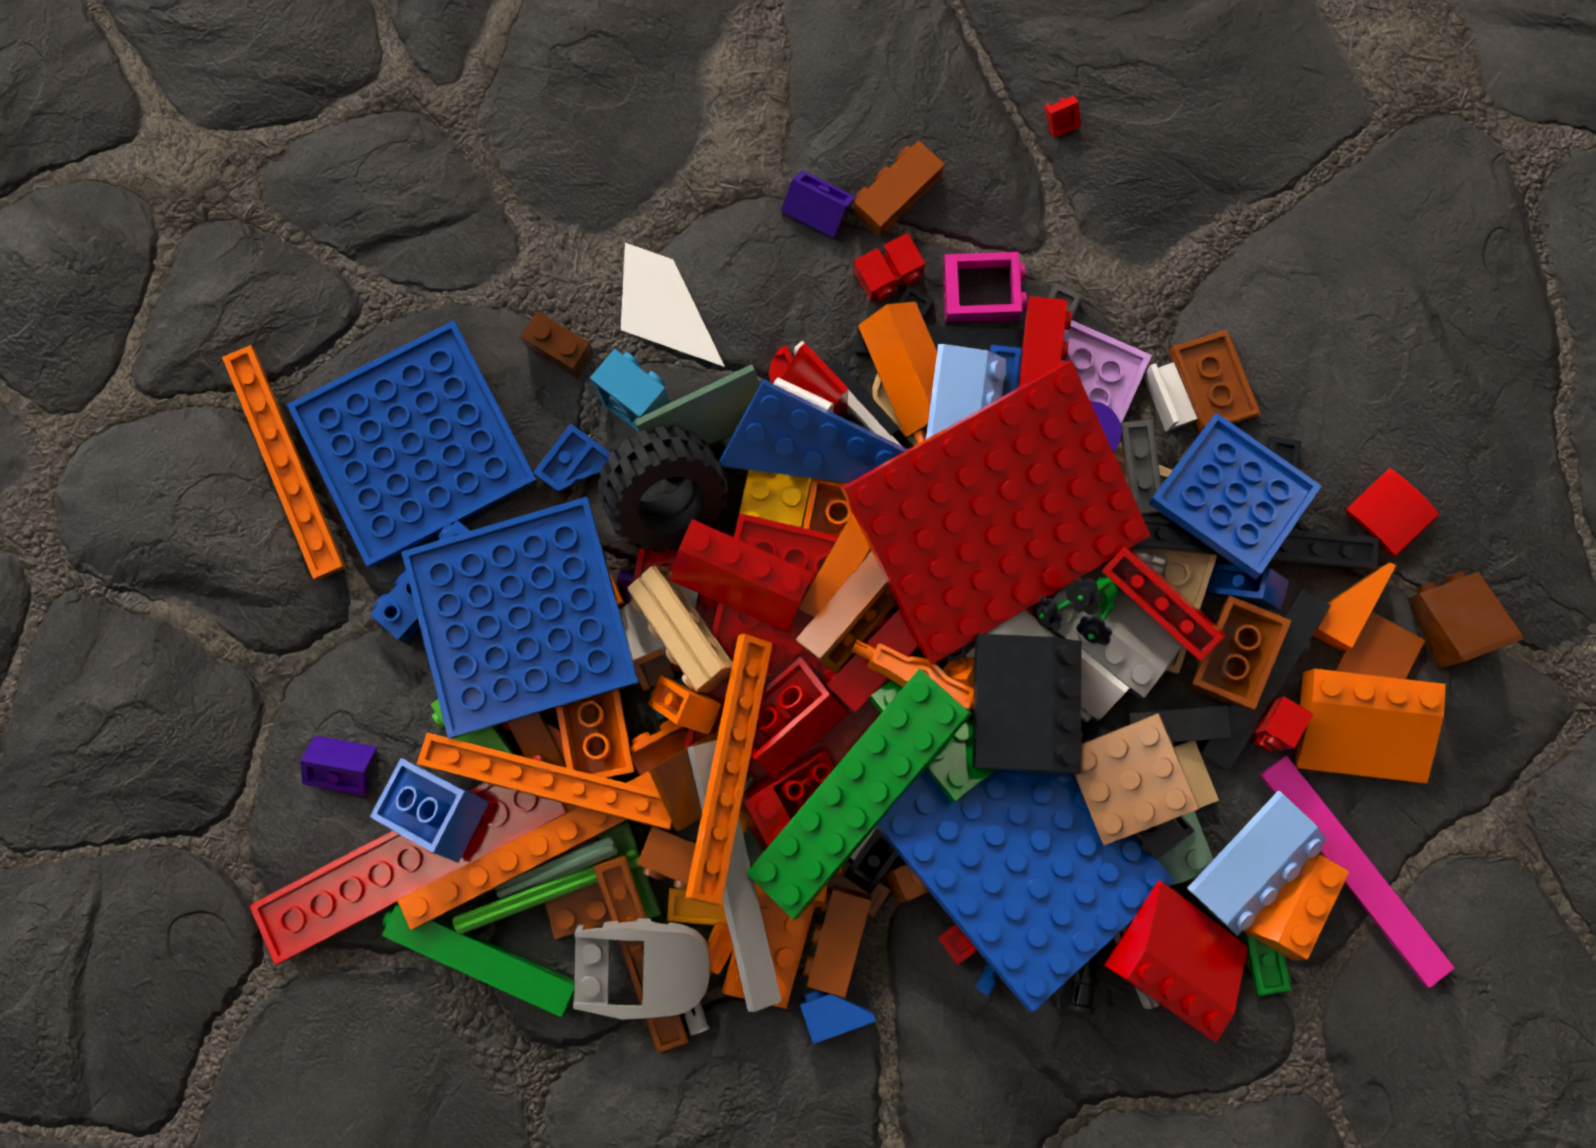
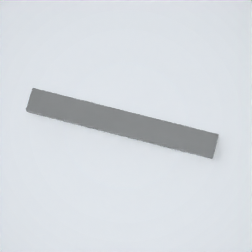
(741, 904)

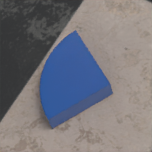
(986, 980)

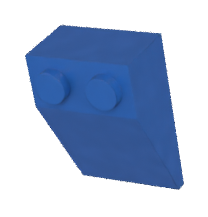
(429, 810)

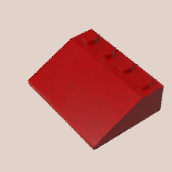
(1182, 961)

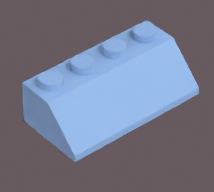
(963, 384)
(1258, 863)

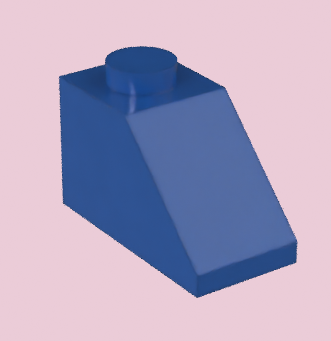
(1264, 592)
(832, 1015)

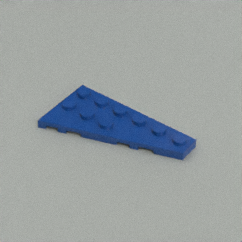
(803, 440)

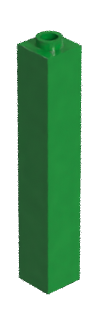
(483, 961)

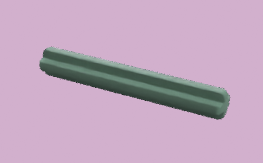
(559, 867)

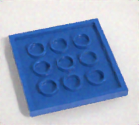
(1235, 495)

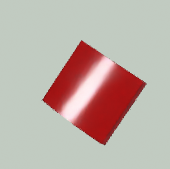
(1392, 512)

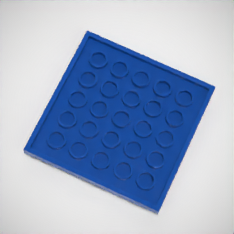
(411, 444)
(519, 618)

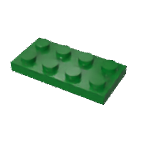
(953, 764)

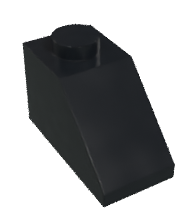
(871, 863)

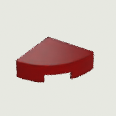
(780, 363)

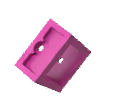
(982, 313)

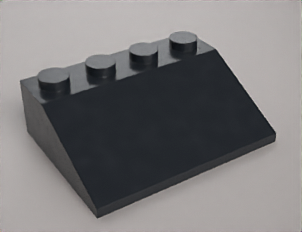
(1027, 704)

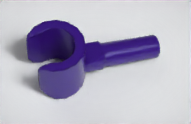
(625, 579)

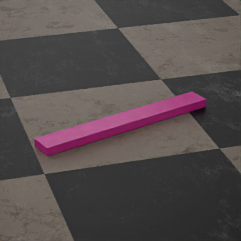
(1363, 878)

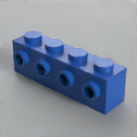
(397, 609)

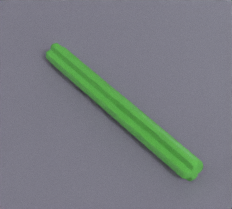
(533, 896)

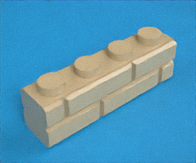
(680, 629)

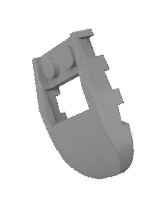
(672, 968)

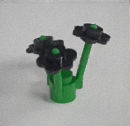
(1085, 597)

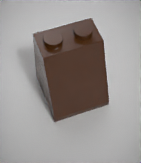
(1462, 619)

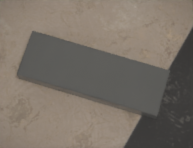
(1141, 463)

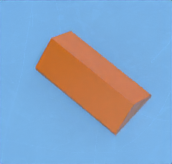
(903, 360)

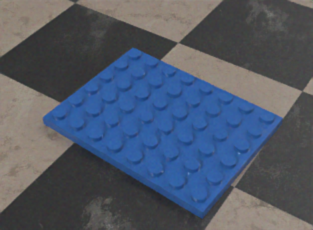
(1023, 873)

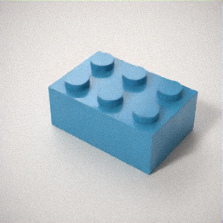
(627, 388)

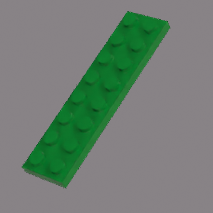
(858, 793)

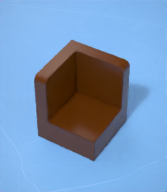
(651, 666)

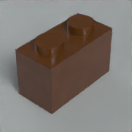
(557, 344)

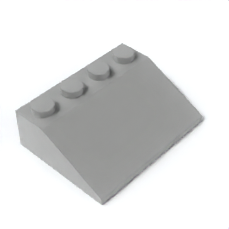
(1138, 645)

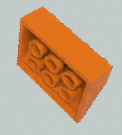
(1370, 725)

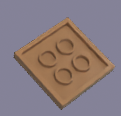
(1133, 780)

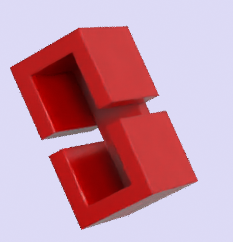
(883, 272)
(1281, 726)

